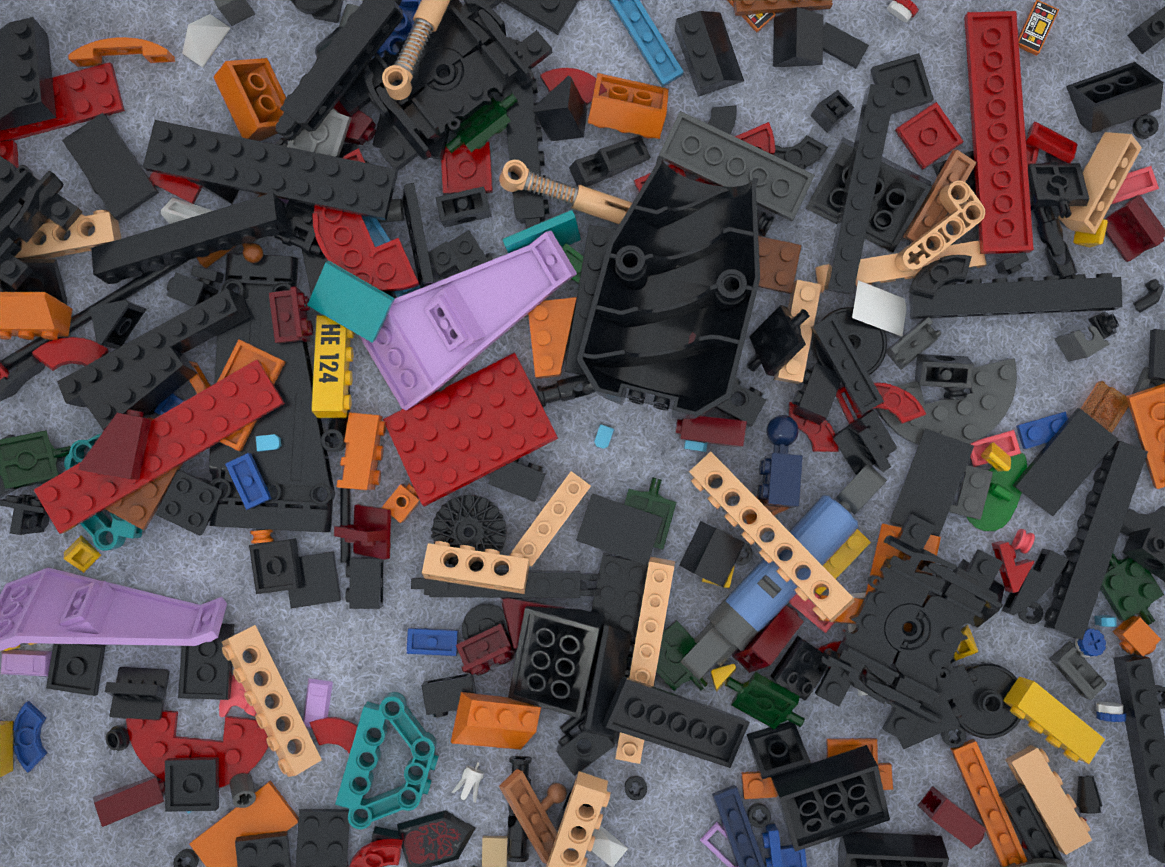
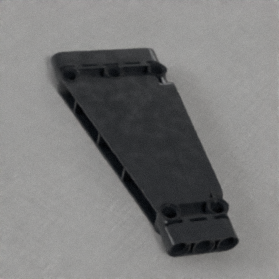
(301, 462)

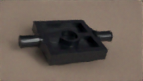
(1058, 185)
(777, 340)

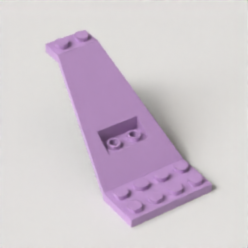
(426, 348)
(82, 610)

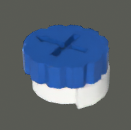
(1092, 643)
(1110, 712)

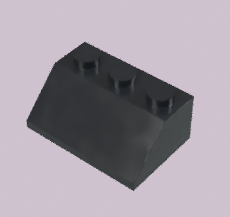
(708, 51)
(1115, 96)

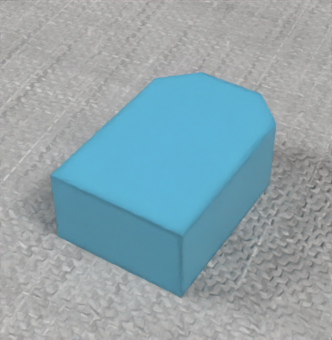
(603, 436)
(268, 442)
(696, 446)
(1105, 621)

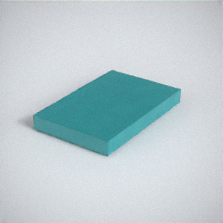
(563, 227)
(350, 301)

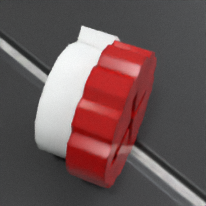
(903, 9)

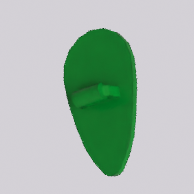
(1001, 496)

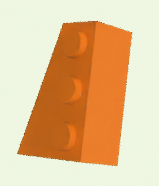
(550, 334)
(362, 452)

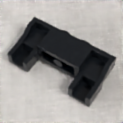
(460, 253)

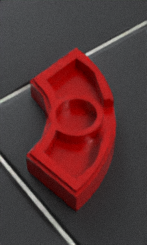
(583, 81)
(69, 351)
(899, 403)
(819, 435)
(334, 731)
(378, 854)

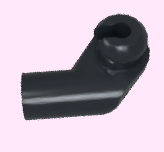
(1152, 297)

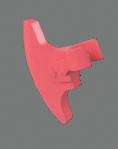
(236, 699)

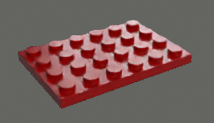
(470, 429)

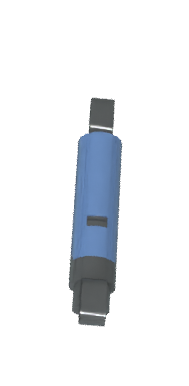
(764, 591)

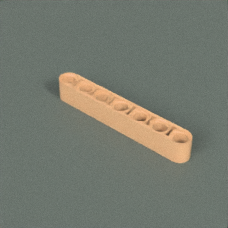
(885, 270)

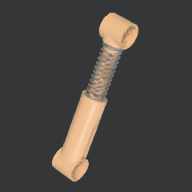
(426, 21)
(580, 197)

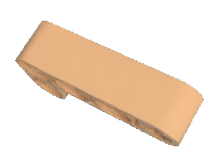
(938, 234)

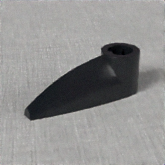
(338, 427)

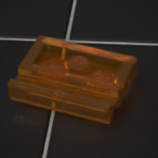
(1106, 405)

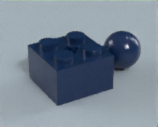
(779, 469)

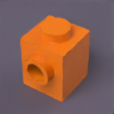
(402, 502)
(1136, 636)

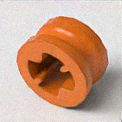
(262, 536)

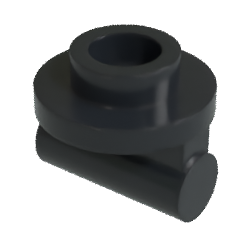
(1105, 324)

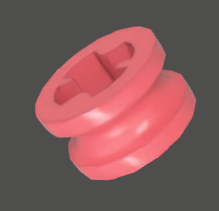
(1023, 541)

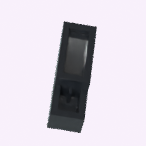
(609, 161)
(1037, 582)

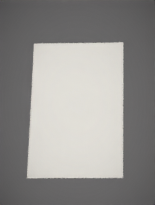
(879, 308)

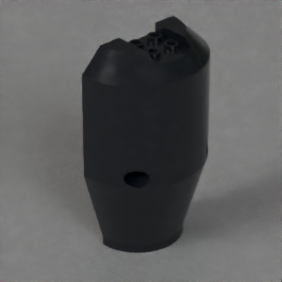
(686, 253)

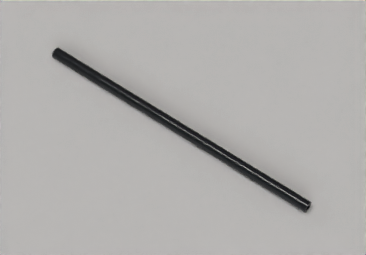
(85, 316)

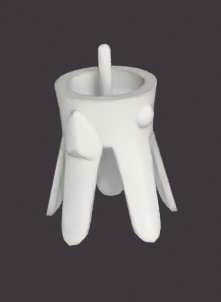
(472, 778)

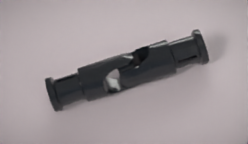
(1052, 235)
(564, 390)
(515, 832)

